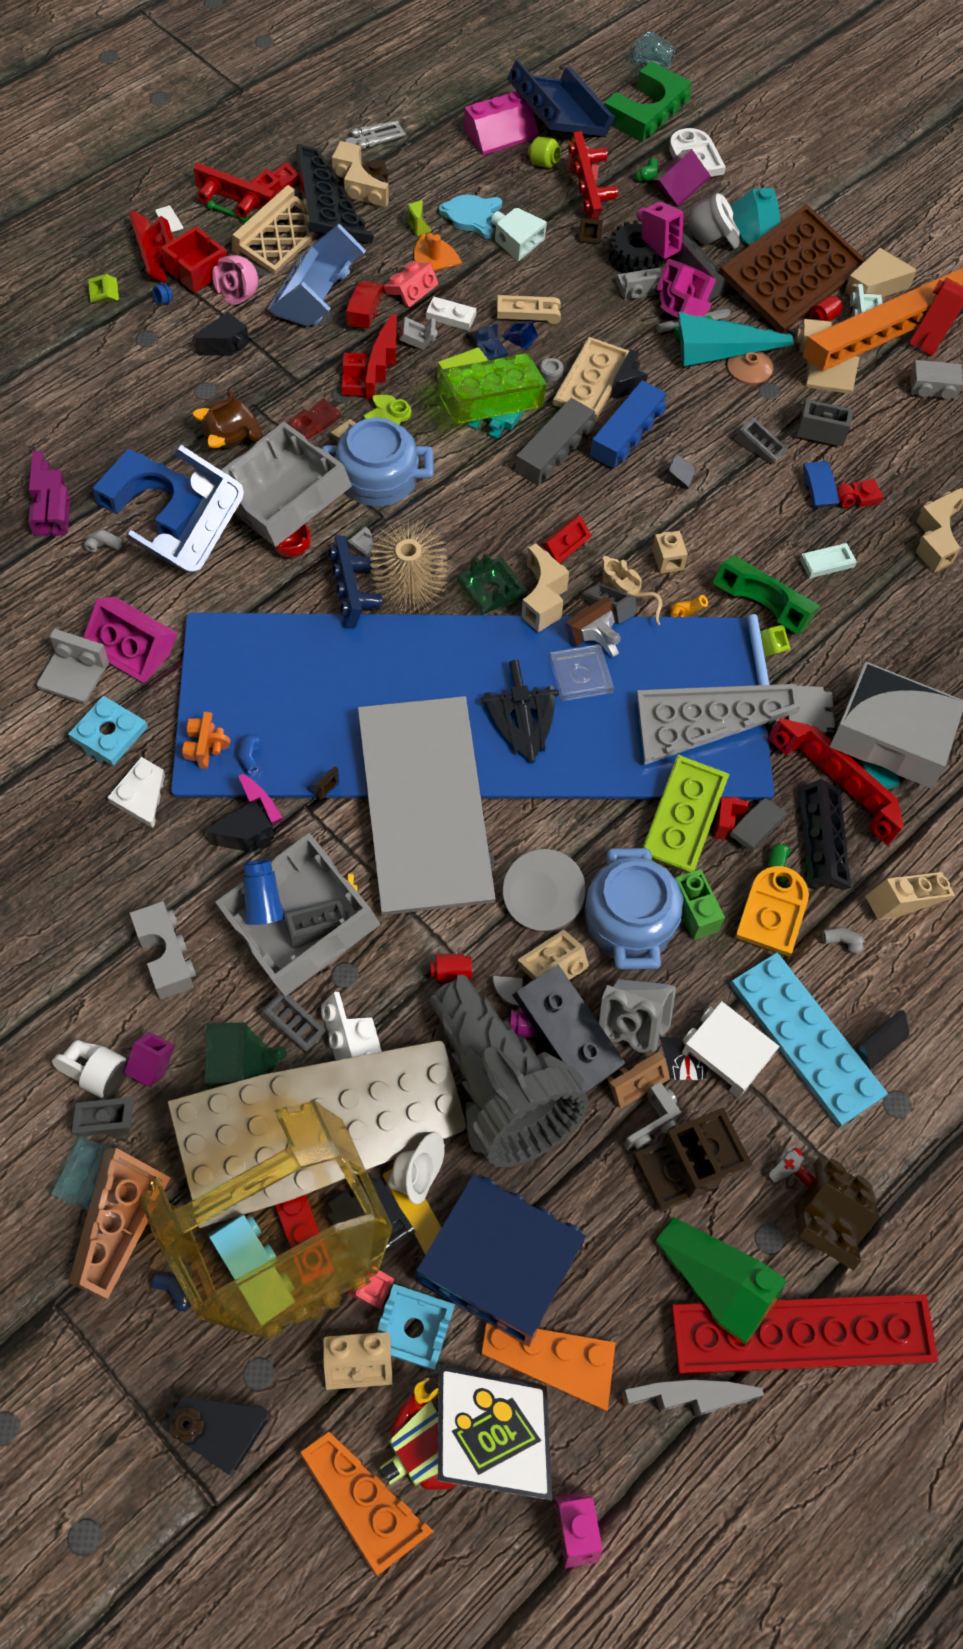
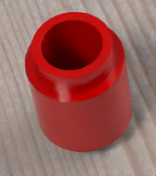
(826, 309)
(448, 966)

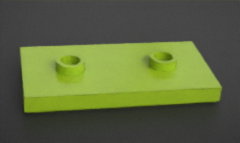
(685, 814)

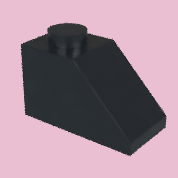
(221, 337)
(242, 830)

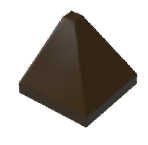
(325, 783)

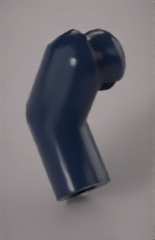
(170, 1283)

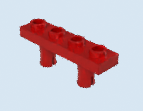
(582, 167)
(217, 182)

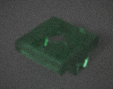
(494, 572)

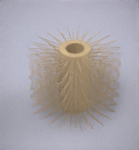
(409, 567)

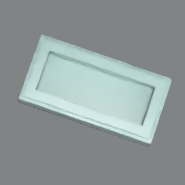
(828, 560)

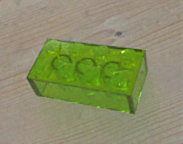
(491, 388)

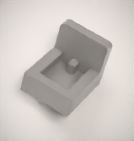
(418, 334)

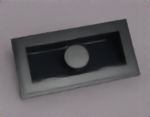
(884, 1040)

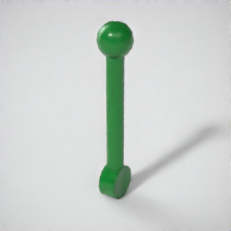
(211, 205)

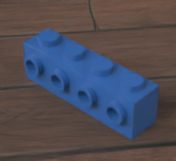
(628, 424)

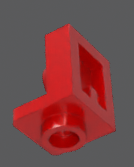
(726, 813)

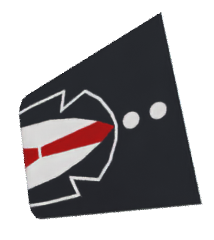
(679, 1065)

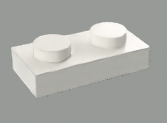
(451, 313)

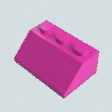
(500, 123)
(130, 637)

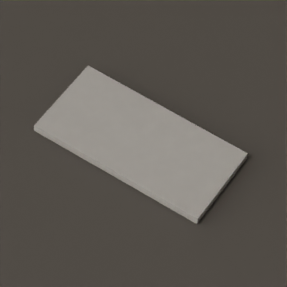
(425, 806)

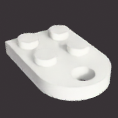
(701, 145)

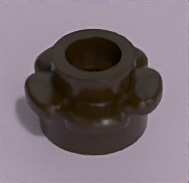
(195, 1428)

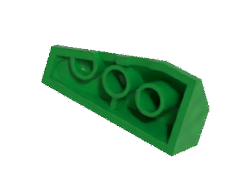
(727, 1280)

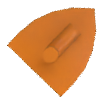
(435, 251)

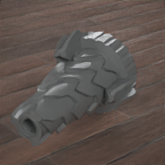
(518, 1098)

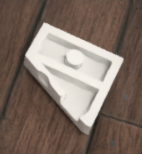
(140, 791)

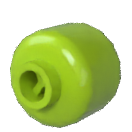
(544, 152)

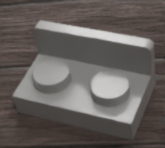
(639, 283)

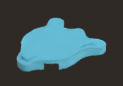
(471, 213)

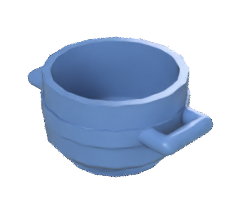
(381, 461)
(633, 908)

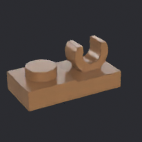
(638, 1080)

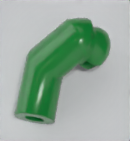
(649, 171)
(778, 858)

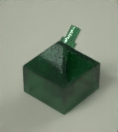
(236, 1054)

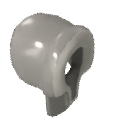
(713, 220)

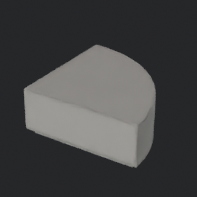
(362, 542)
(506, 987)

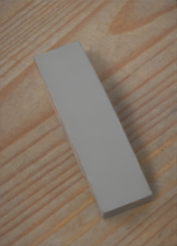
(702, 1394)

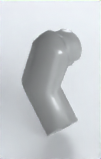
(102, 538)
(853, 939)

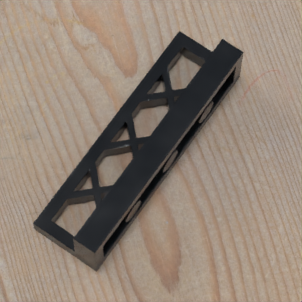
(821, 835)

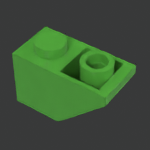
(700, 906)

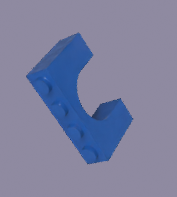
(137, 473)

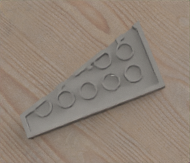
(692, 717)

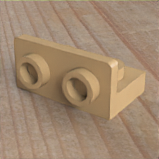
(560, 950)
(357, 1360)

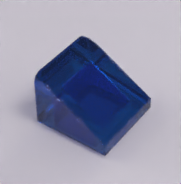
(521, 334)

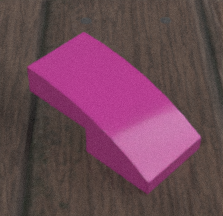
(257, 794)

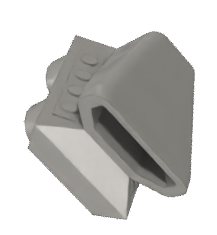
(637, 1012)

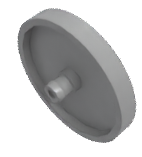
(544, 890)

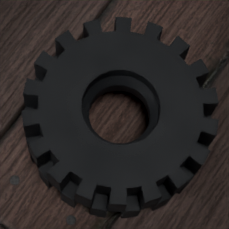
(624, 250)

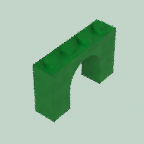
(644, 119)

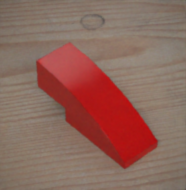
(364, 304)

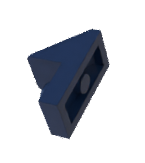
(487, 341)

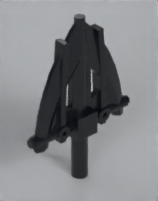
(525, 738)

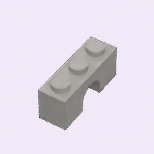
(170, 972)

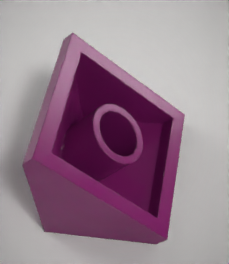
(681, 177)

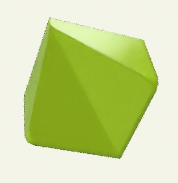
(415, 218)
(103, 289)
(774, 640)

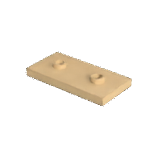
(592, 375)

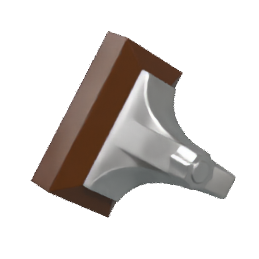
(596, 625)

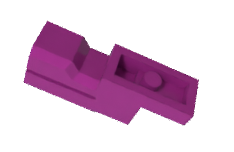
(48, 498)

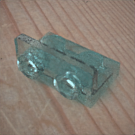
(80, 1174)

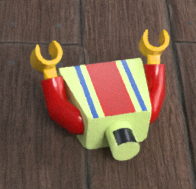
(416, 1442)

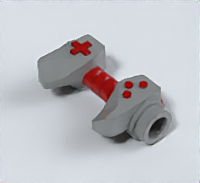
(791, 1164)

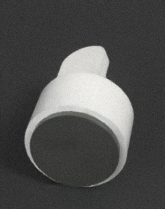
(102, 1072)

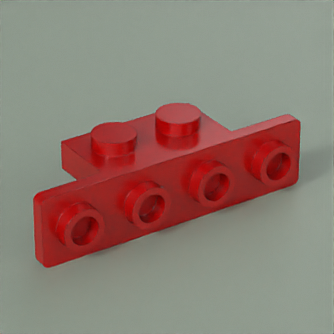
(150, 242)

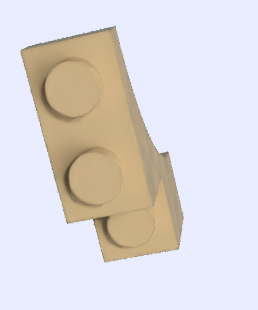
(357, 182)
(938, 545)
(544, 603)

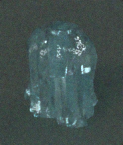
(655, 49)

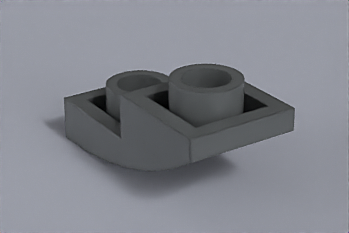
(758, 824)

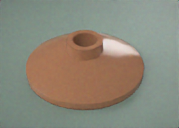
(750, 368)

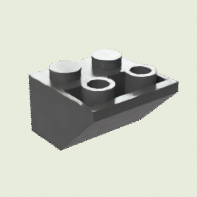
(824, 422)

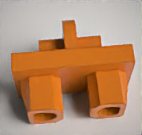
(201, 750)

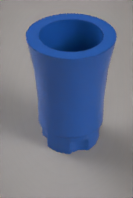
(261, 893)

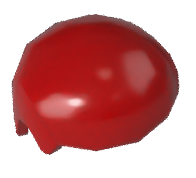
(296, 543)

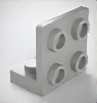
(74, 667)

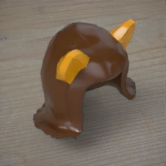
(228, 423)

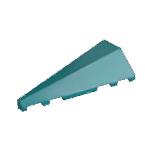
(713, 340)

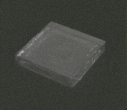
(581, 672)

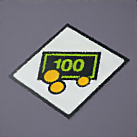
(493, 1433)

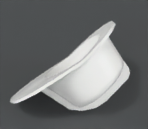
(417, 1169)

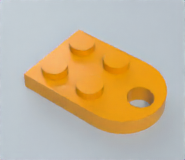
(772, 912)

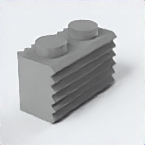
(936, 379)

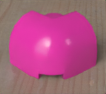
(684, 289)

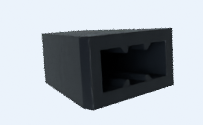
(227, 1430)

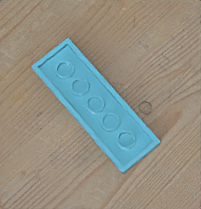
(808, 1040)

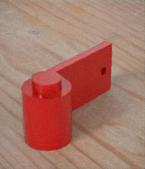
(939, 317)

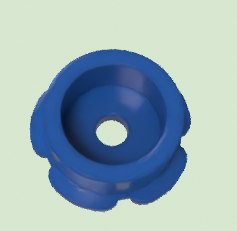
(162, 294)

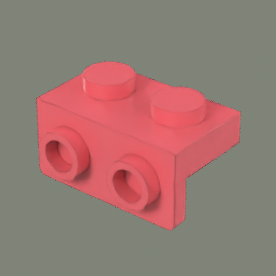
(412, 282)

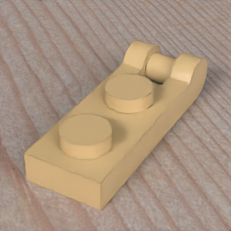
(529, 308)

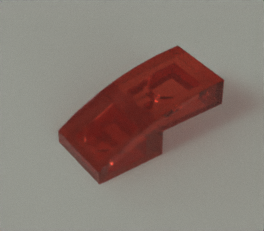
(316, 419)

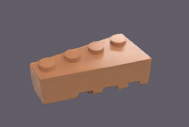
(112, 1222)

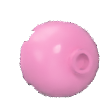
(235, 279)

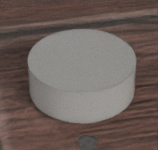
(551, 369)

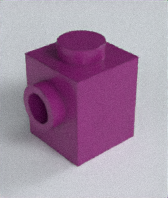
(149, 1059)

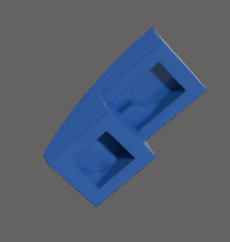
(821, 484)

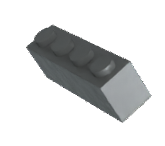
(554, 441)

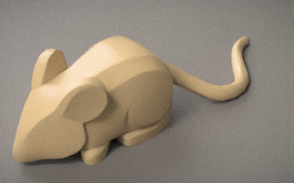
(619, 577)

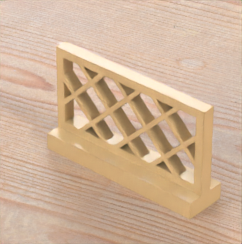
(266, 221)

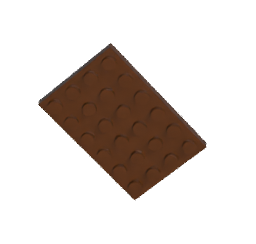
(792, 268)

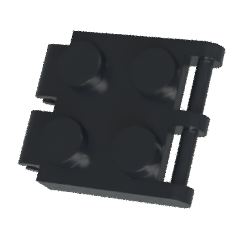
(347, 1208)

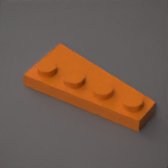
(558, 1360)
(370, 1513)

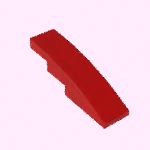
(382, 354)

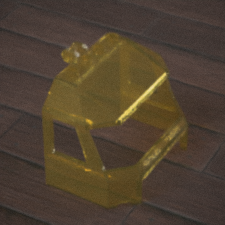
(301, 1278)

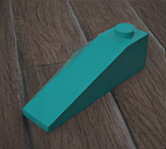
(756, 214)

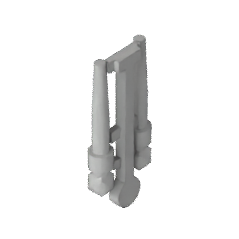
(375, 138)

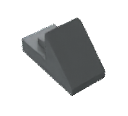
(103, 1117)

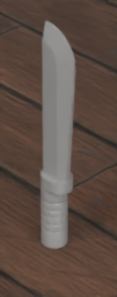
(716, 315)

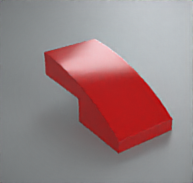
(278, 179)
(354, 374)

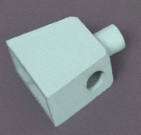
(518, 232)

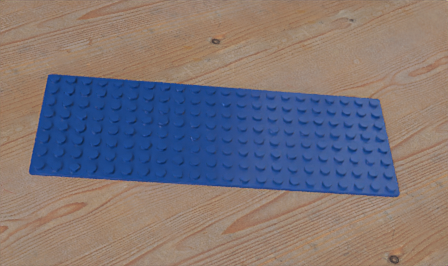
(307, 674)

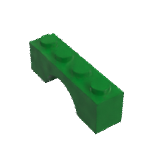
(745, 580)

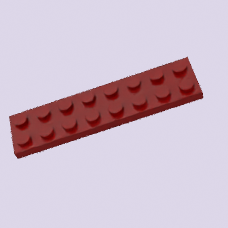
(809, 1336)

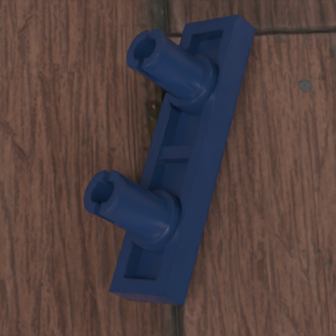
(346, 589)

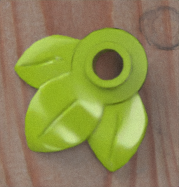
(390, 408)

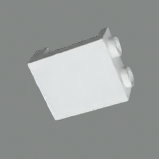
(730, 1047)

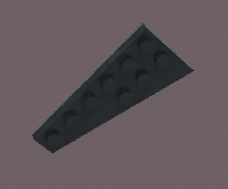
(324, 200)

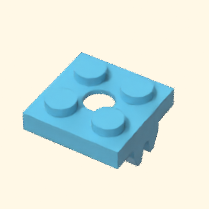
(109, 746)
(431, 1311)

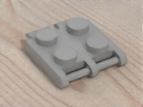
(814, 709)

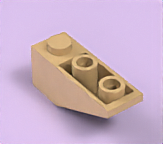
(908, 894)

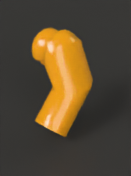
(687, 608)

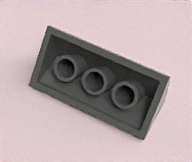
(695, 257)

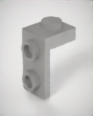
(665, 1105)

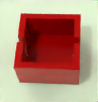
(192, 258)

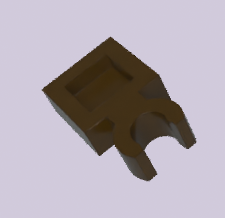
(376, 169)

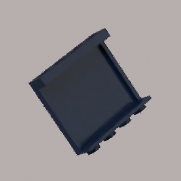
(563, 102)
(500, 1258)

